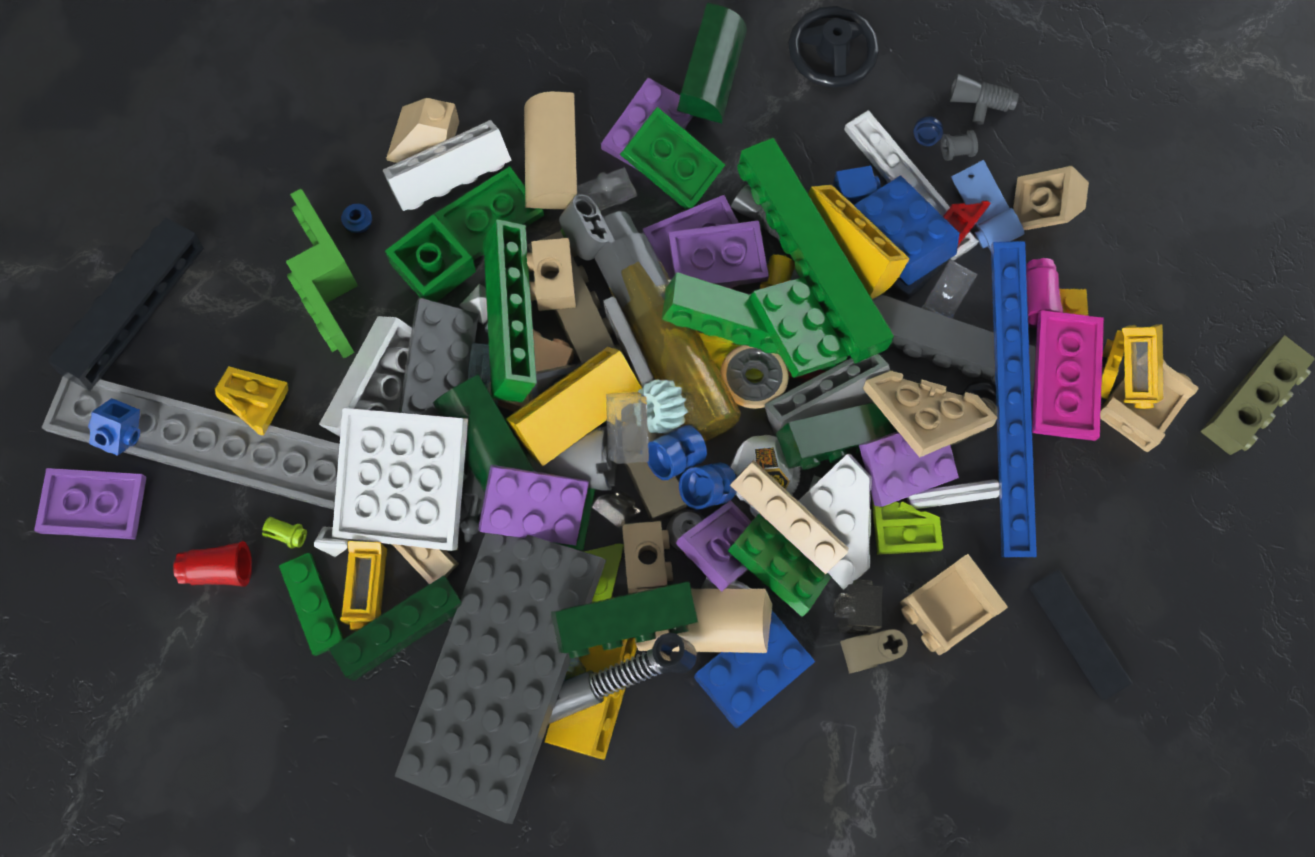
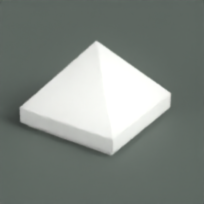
(477, 303)
(330, 544)

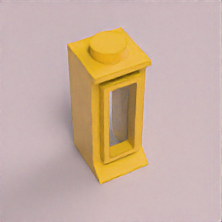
(1143, 365)
(363, 583)

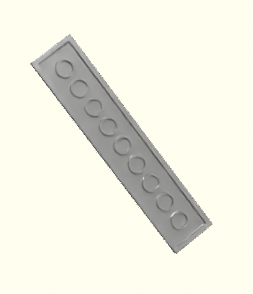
(207, 442)

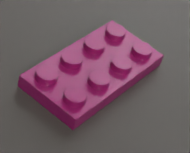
(1068, 375)

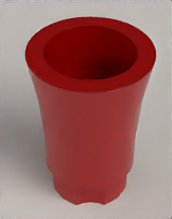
(215, 565)

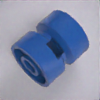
(676, 452)
(707, 485)

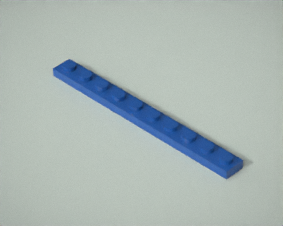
(1013, 400)

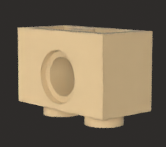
(554, 292)
(642, 537)

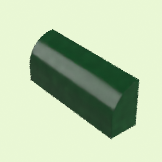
(713, 64)
(488, 435)

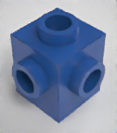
(114, 426)

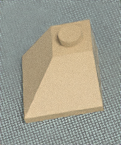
(422, 127)
(1050, 197)

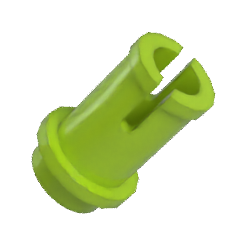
(291, 534)

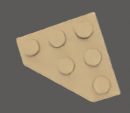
(926, 412)

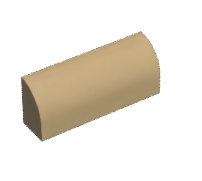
(550, 150)
(726, 621)

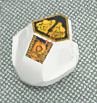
(769, 455)

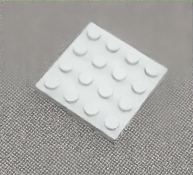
(400, 478)

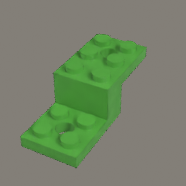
(320, 275)

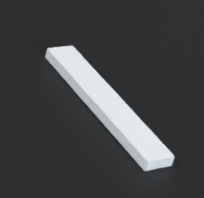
(893, 162)

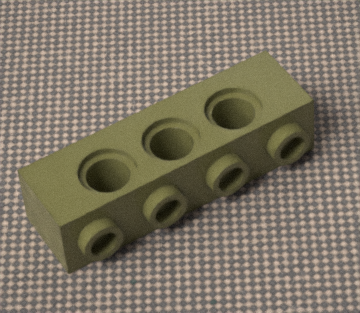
(1225, 426)

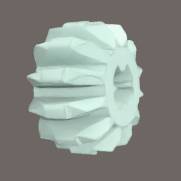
(664, 406)

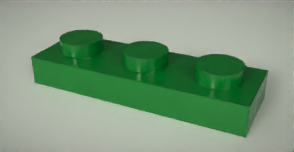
(311, 603)

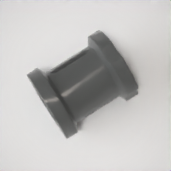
(959, 145)

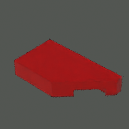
(965, 217)

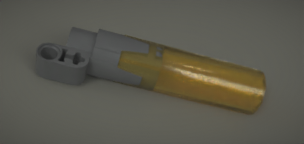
(639, 285)

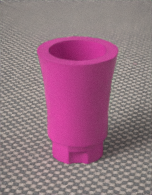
(1042, 289)

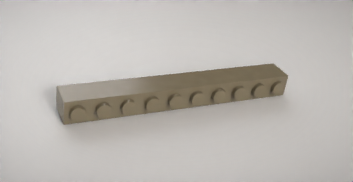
(587, 337)

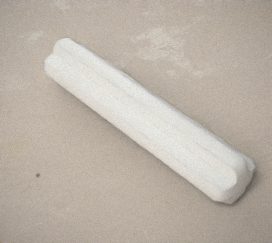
(955, 494)

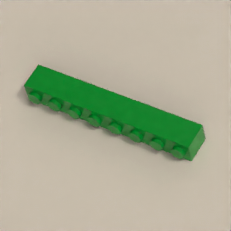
(814, 250)

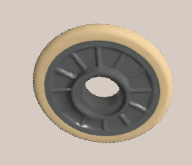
(754, 394)

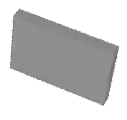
(625, 338)

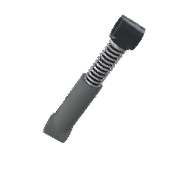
(590, 687)

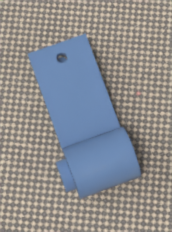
(999, 221)

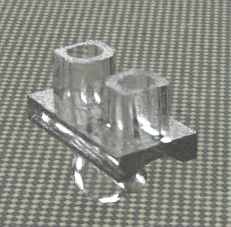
(608, 189)

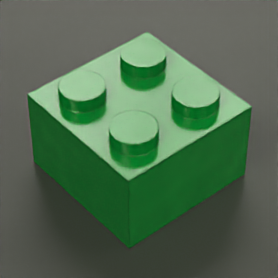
(431, 260)

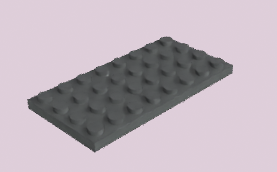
(498, 674)

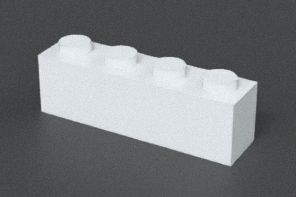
(447, 165)

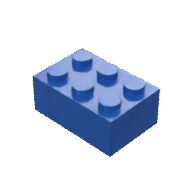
(911, 226)
(748, 681)

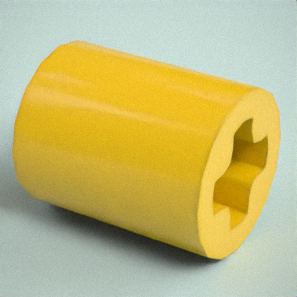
(779, 270)

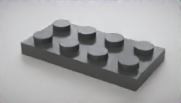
(436, 354)

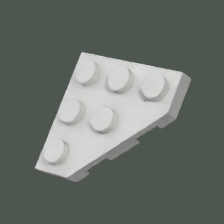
(843, 507)

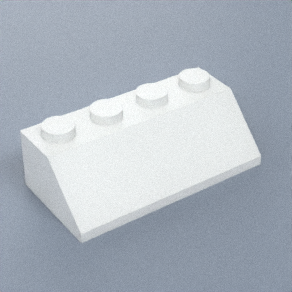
(375, 374)

